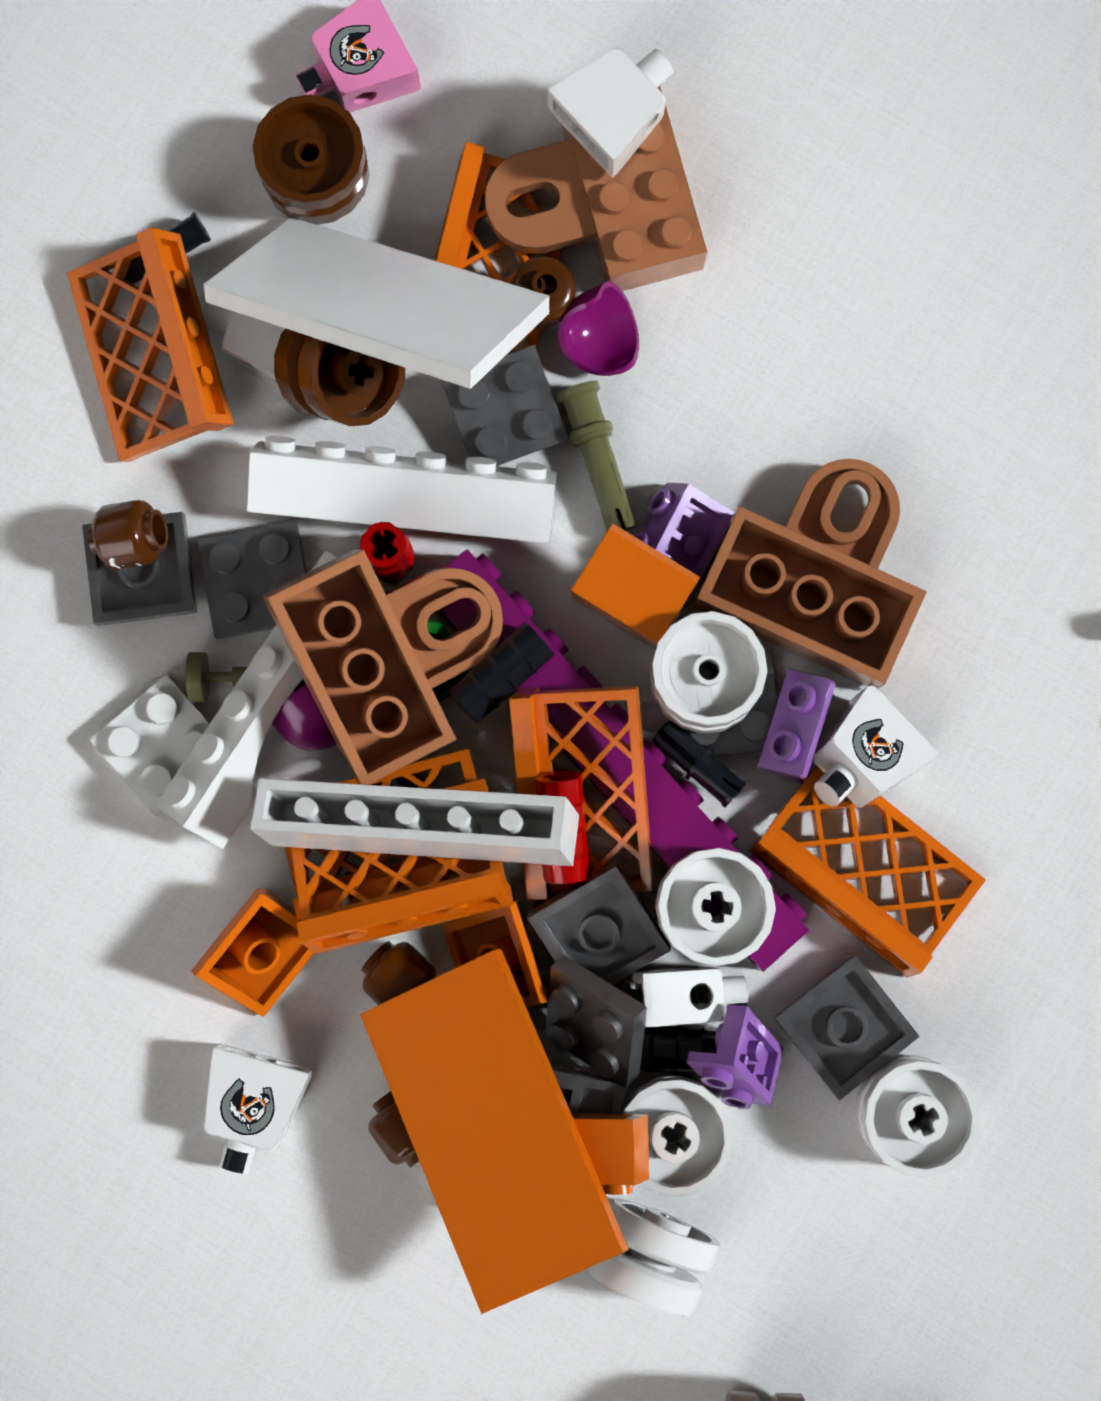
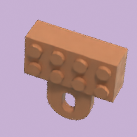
(637, 219)
(818, 585)
(375, 659)

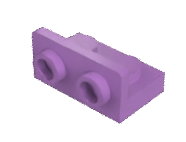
(685, 526)
(796, 725)
(745, 1060)

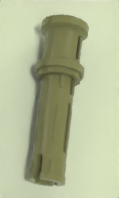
(591, 434)

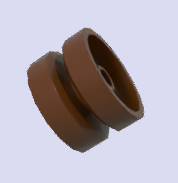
(311, 159)
(334, 380)

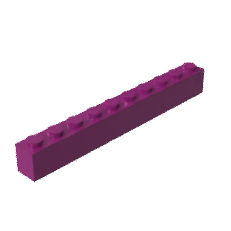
(673, 811)

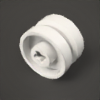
(722, 645)
(745, 912)
(706, 1135)
(939, 1137)
(657, 1259)

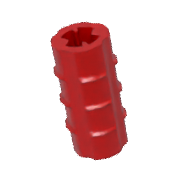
(387, 535)
(567, 785)

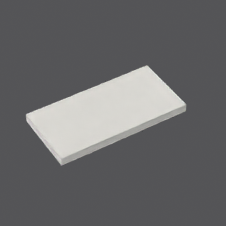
(379, 301)

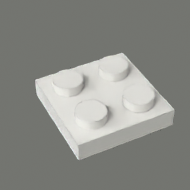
(152, 739)

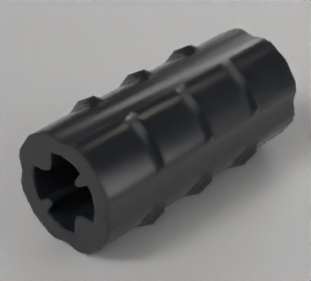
(501, 672)
(668, 1047)

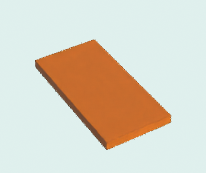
(493, 1132)

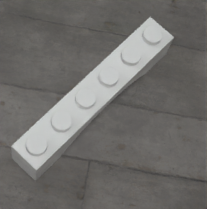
(216, 778)

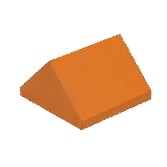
(634, 586)
(502, 930)
(256, 953)

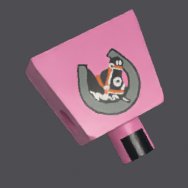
(360, 59)

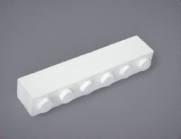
(401, 490)
(416, 821)

